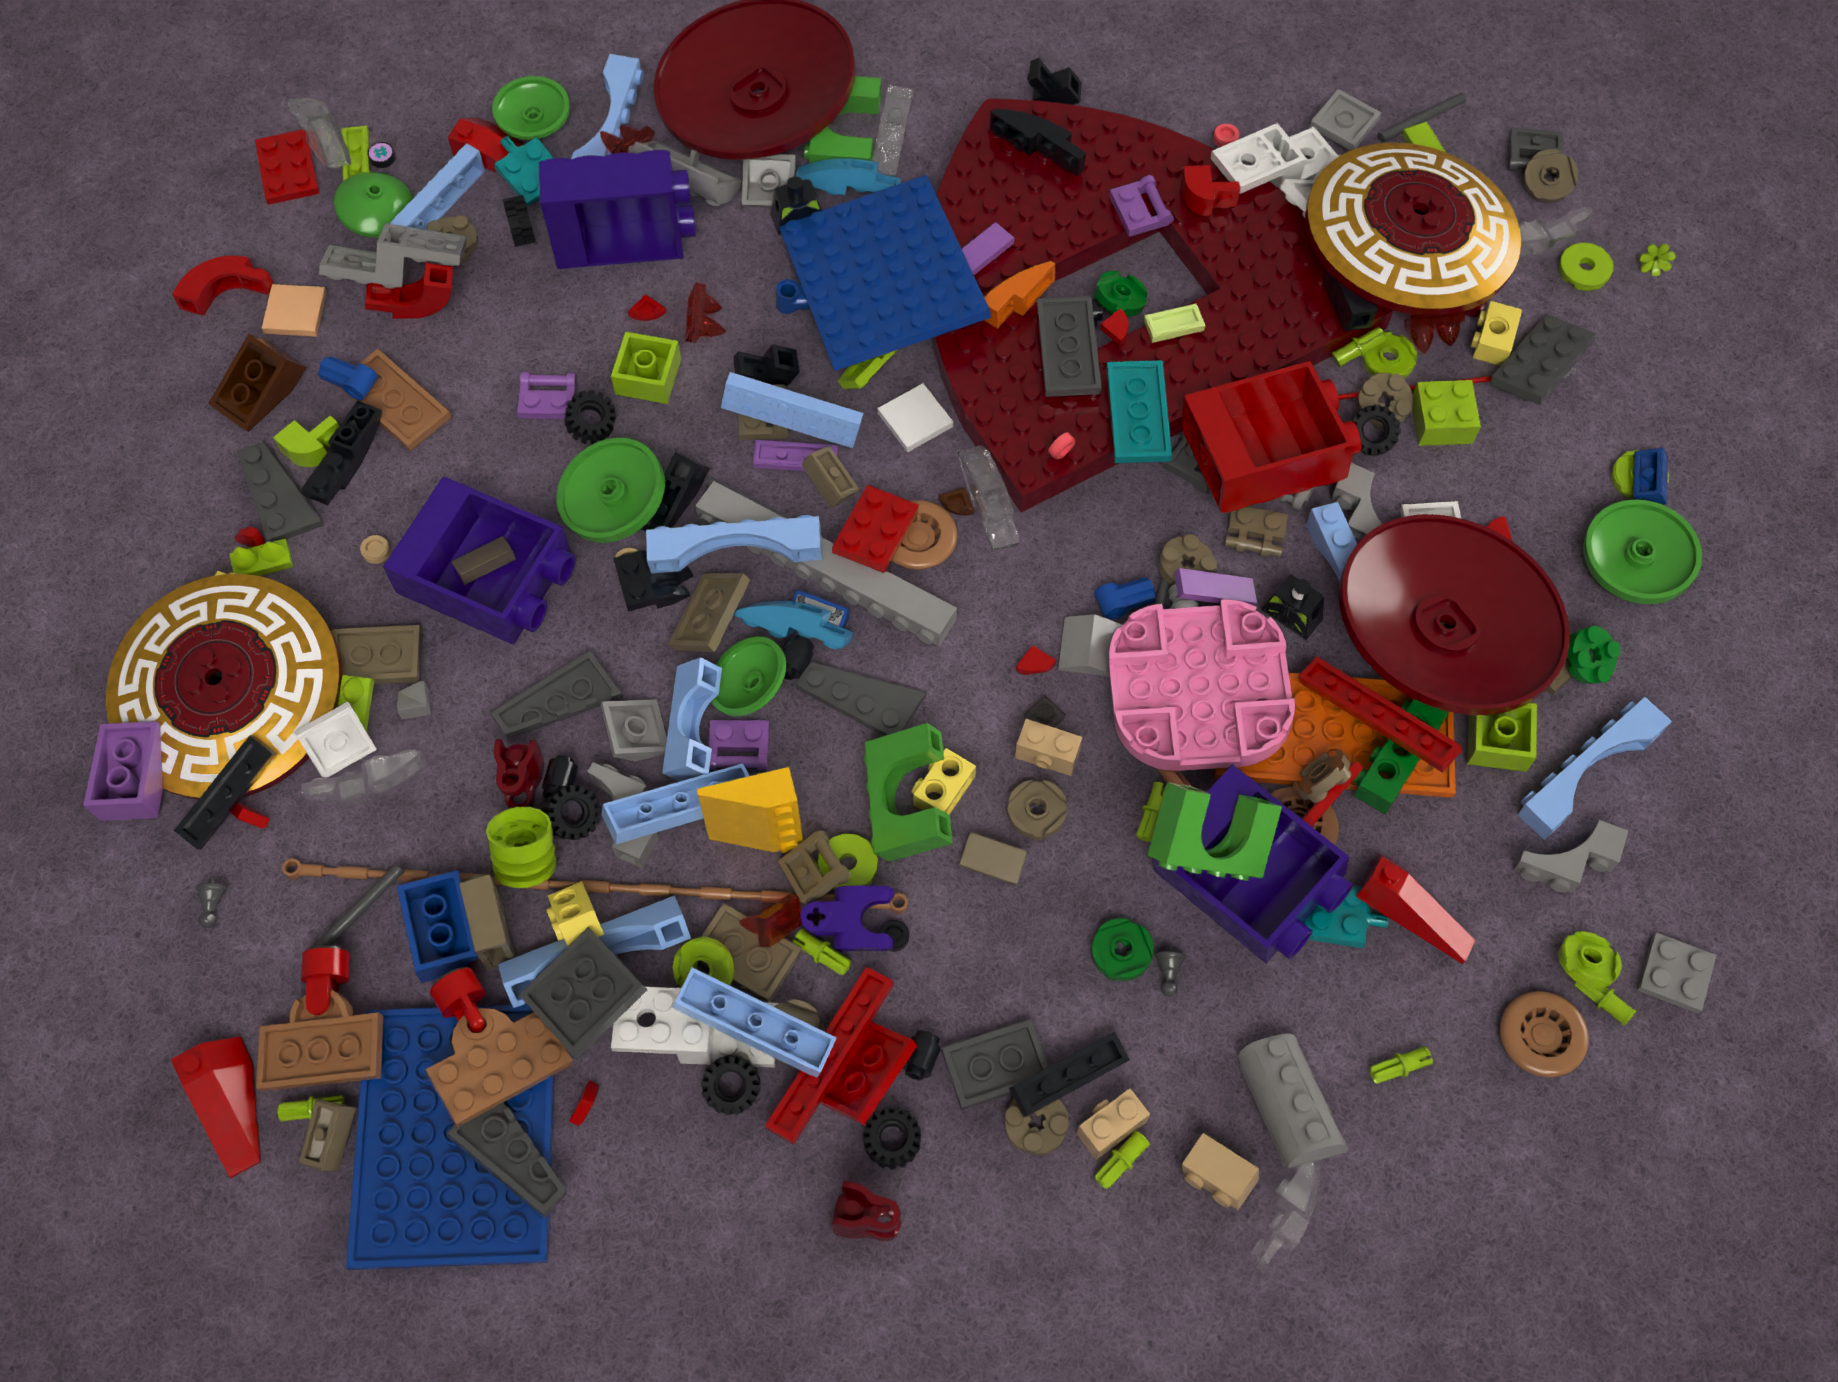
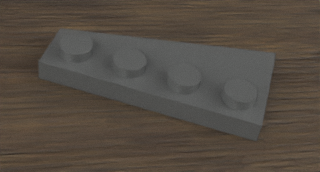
(276, 498)
(559, 696)
(868, 701)
(510, 1156)

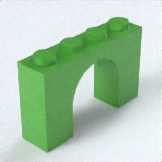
(830, 145)
(887, 763)
(1240, 853)

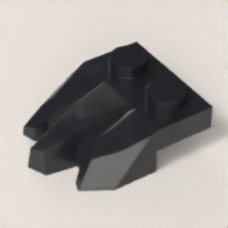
(646, 588)

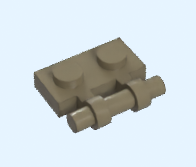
(1257, 524)

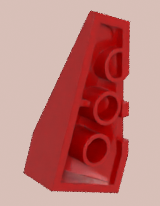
(483, 136)
(1408, 903)
(223, 1096)

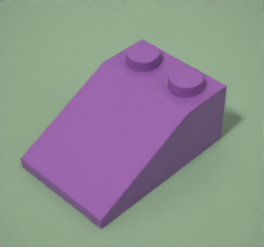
(126, 772)

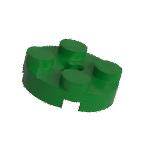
(1110, 293)
(1604, 655)
(1129, 934)

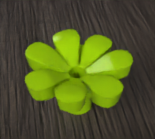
(1656, 259)

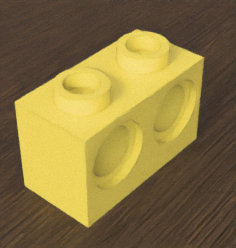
(949, 787)
(572, 913)

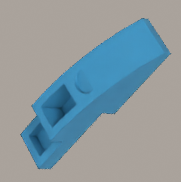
(837, 174)
(786, 617)

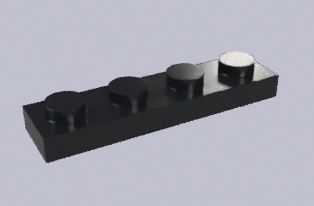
(225, 792)
(1069, 1074)

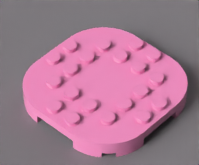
(1200, 686)

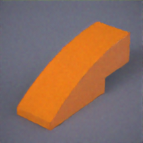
(1019, 292)

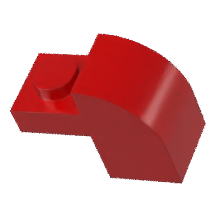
(1202, 194)

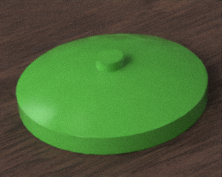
(610, 490)
(1642, 551)

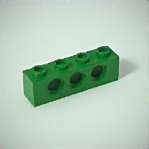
(1380, 791)

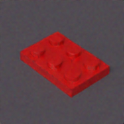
(286, 167)
(875, 528)
(868, 1073)

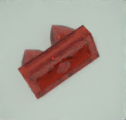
(629, 134)
(696, 323)
(1423, 329)
(775, 921)

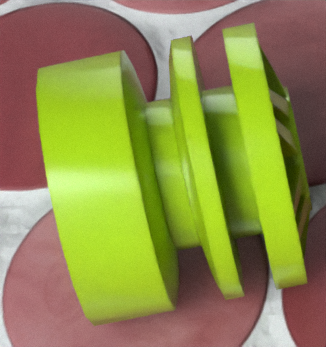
(521, 847)

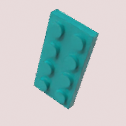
(1138, 412)

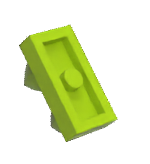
(262, 558)
(358, 693)

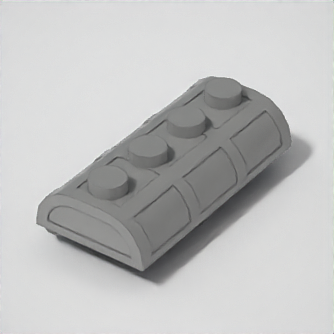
(703, 179)
(1290, 1101)

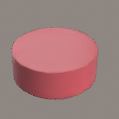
(1225, 134)
(1061, 446)

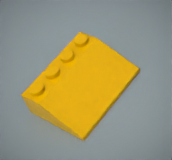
(754, 811)

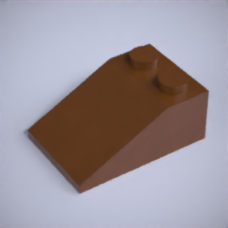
(255, 382)

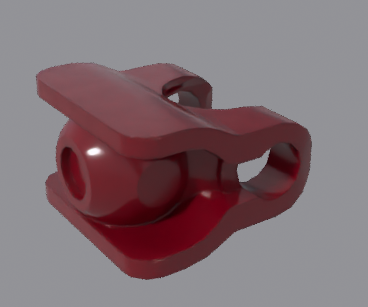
(519, 769)
(858, 1214)

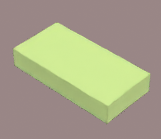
(1174, 323)

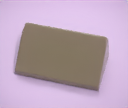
(830, 476)
(483, 560)
(993, 858)
(327, 1135)

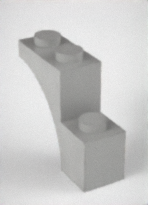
(1354, 494)
(618, 787)
(1565, 870)

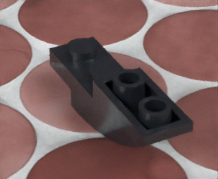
(1035, 133)
(346, 453)

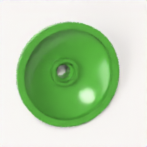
(528, 99)
(368, 212)
(749, 676)

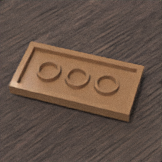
(406, 407)

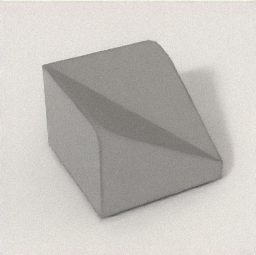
(414, 701)

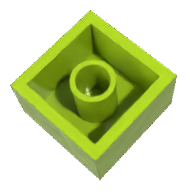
(646, 367)
(1445, 412)
(1503, 739)

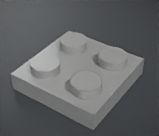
(1345, 120)
(1677, 973)

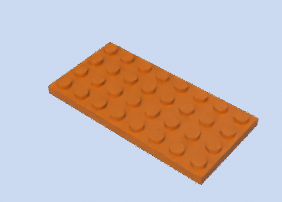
(1324, 727)

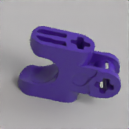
(845, 917)

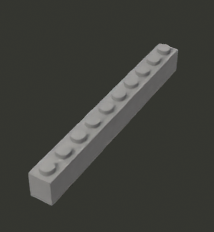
(879, 592)

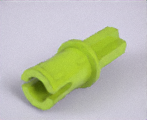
(1358, 346)
(1151, 811)
(822, 952)
(1609, 1002)
(1400, 1065)
(302, 1109)
(1121, 1160)

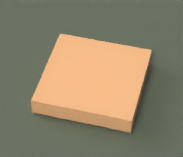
(294, 310)

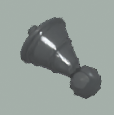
(210, 896)
(1170, 964)

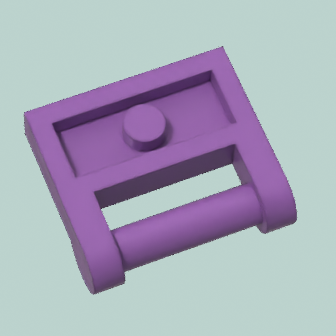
(1133, 210)
(545, 403)
(739, 736)

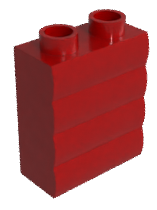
(1291, 430)

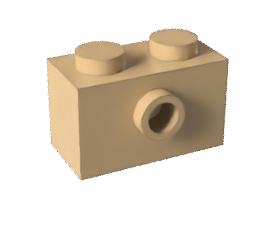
(1048, 747)
(1112, 1123)
(1220, 1172)

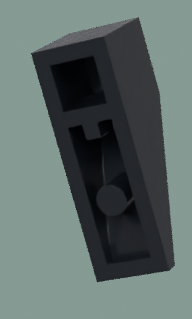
(682, 483)

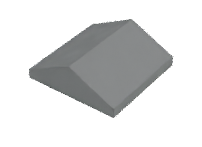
(763, 176)
(1087, 644)
(634, 728)

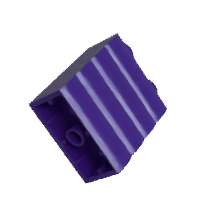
(615, 208)
(460, 521)
(1298, 876)

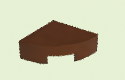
(957, 502)

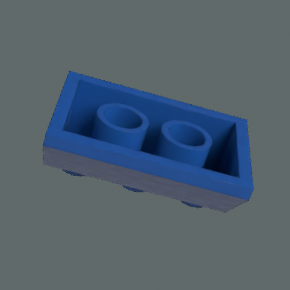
(436, 925)

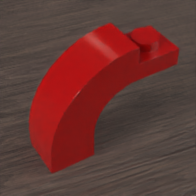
(215, 276)
(413, 299)

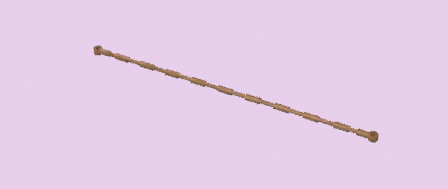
(590, 885)

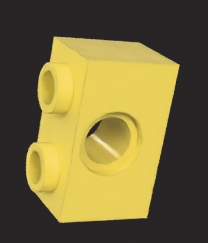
(1496, 334)

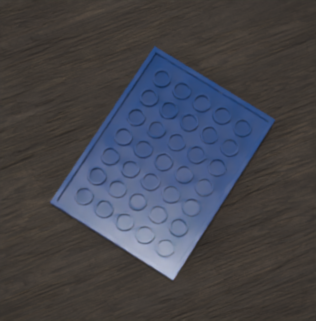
(883, 272)
(415, 1189)

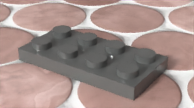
(1068, 346)
(1543, 359)

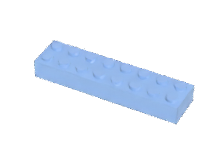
(443, 189)
(791, 410)
(663, 806)
(754, 1022)

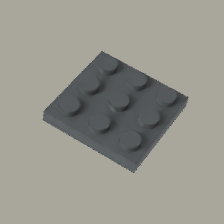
(583, 993)

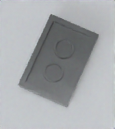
(993, 1062)

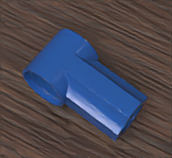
(795, 300)
(352, 379)
(1117, 600)

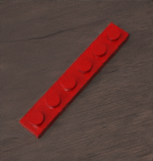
(1380, 714)
(848, 1028)

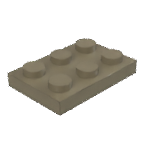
(709, 612)
(381, 653)
(756, 967)

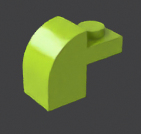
(306, 447)

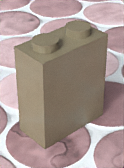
(487, 920)

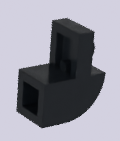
(1054, 87)
(775, 367)

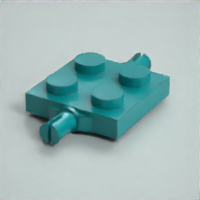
(521, 168)
(1346, 924)

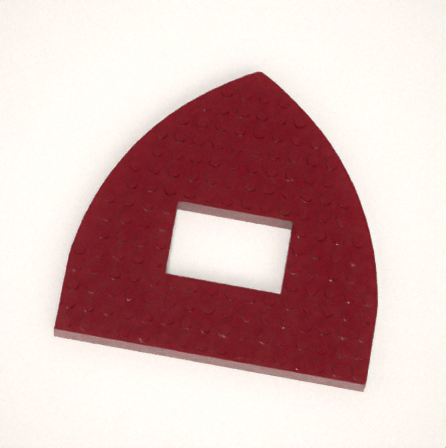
(1251, 259)

